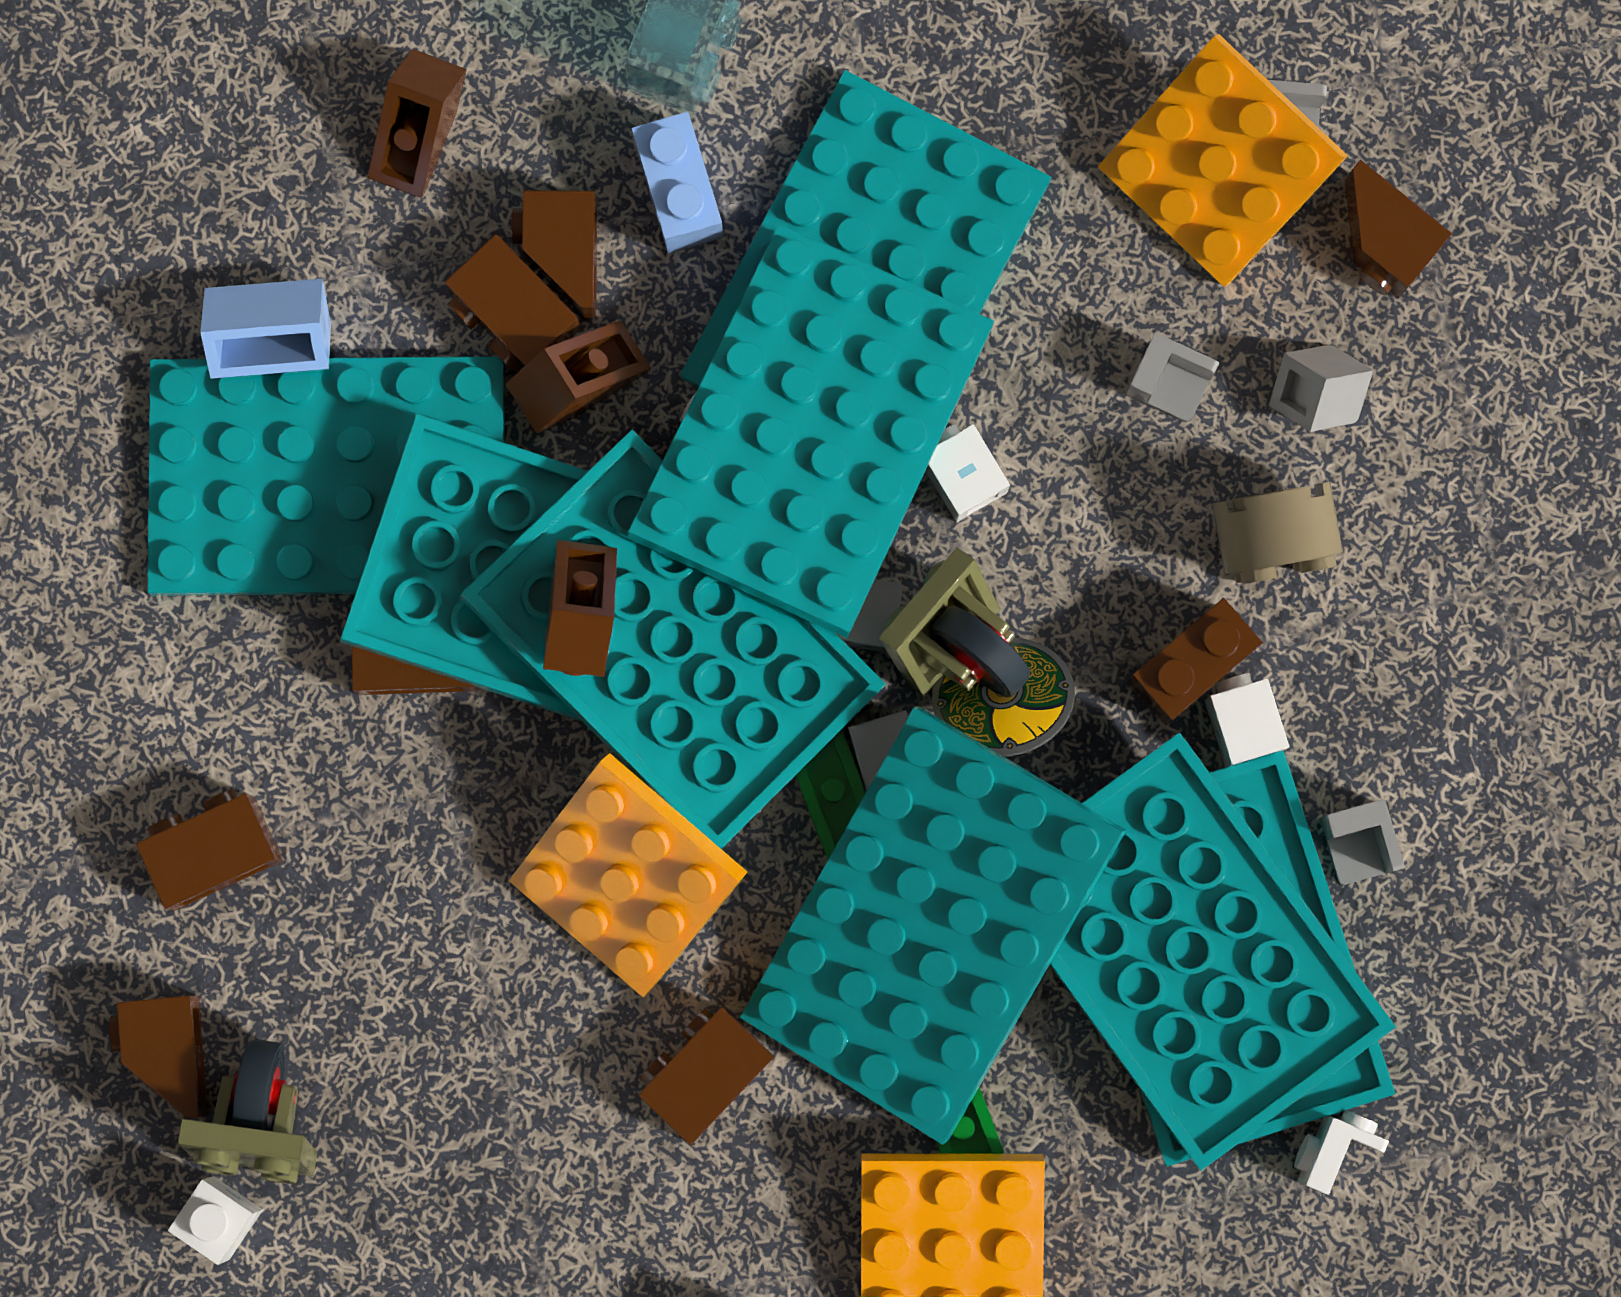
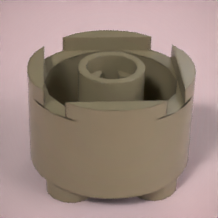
(1278, 531)

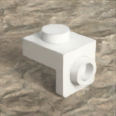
(1322, 1155)

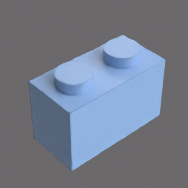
(678, 182)
(266, 328)

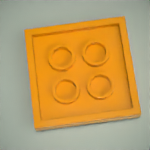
(1222, 160)
(627, 875)
(952, 1225)

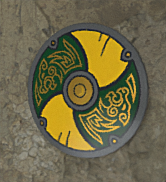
(1015, 722)

